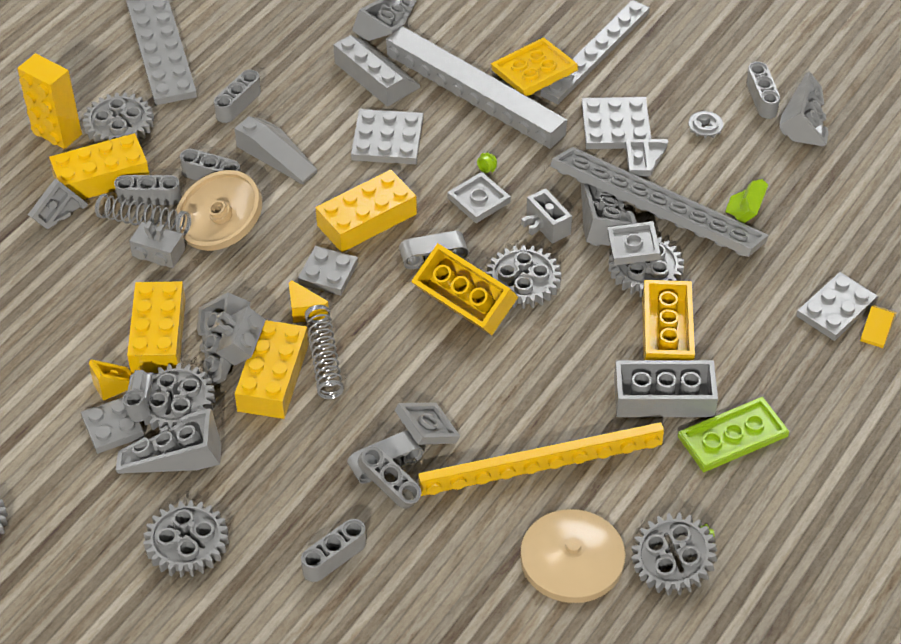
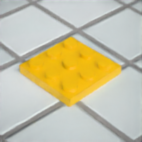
(534, 67)

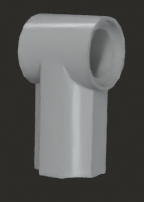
(138, 395)

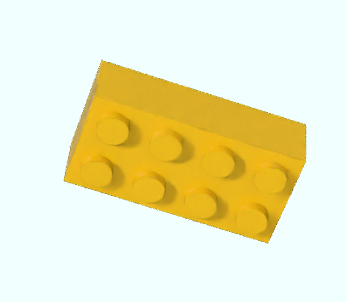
(49, 101)
(95, 167)
(366, 210)
(464, 289)
(668, 320)
(156, 326)
(272, 370)

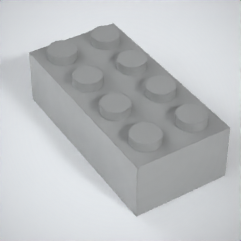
(665, 388)

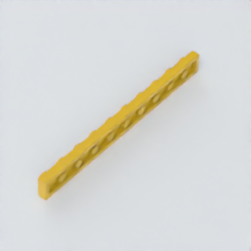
(540, 459)

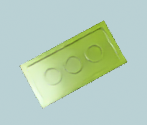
(733, 434)

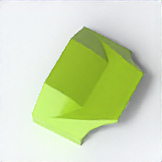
(747, 203)

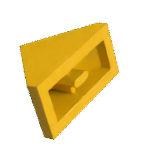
(303, 299)
(878, 326)
(109, 378)

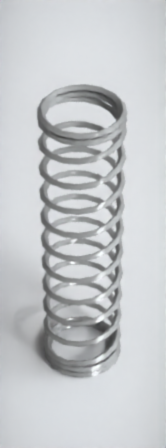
(108, 203)
(329, 382)

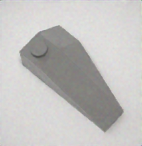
(382, 18)
(804, 116)
(274, 148)
(601, 211)
(214, 364)
(184, 447)

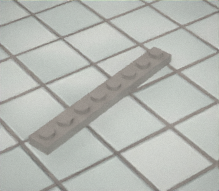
(597, 50)

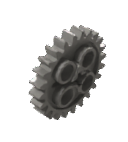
(117, 118)
(527, 274)
(632, 275)
(178, 394)
(186, 538)
(651, 562)

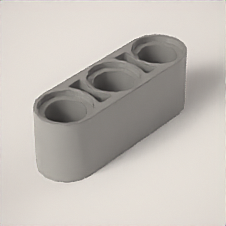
(763, 90)
(237, 96)
(198, 164)
(148, 189)
(416, 250)
(399, 448)
(386, 464)
(328, 560)

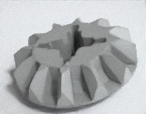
(702, 118)

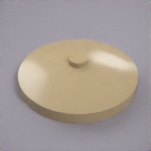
(221, 209)
(572, 556)

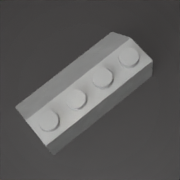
(373, 70)

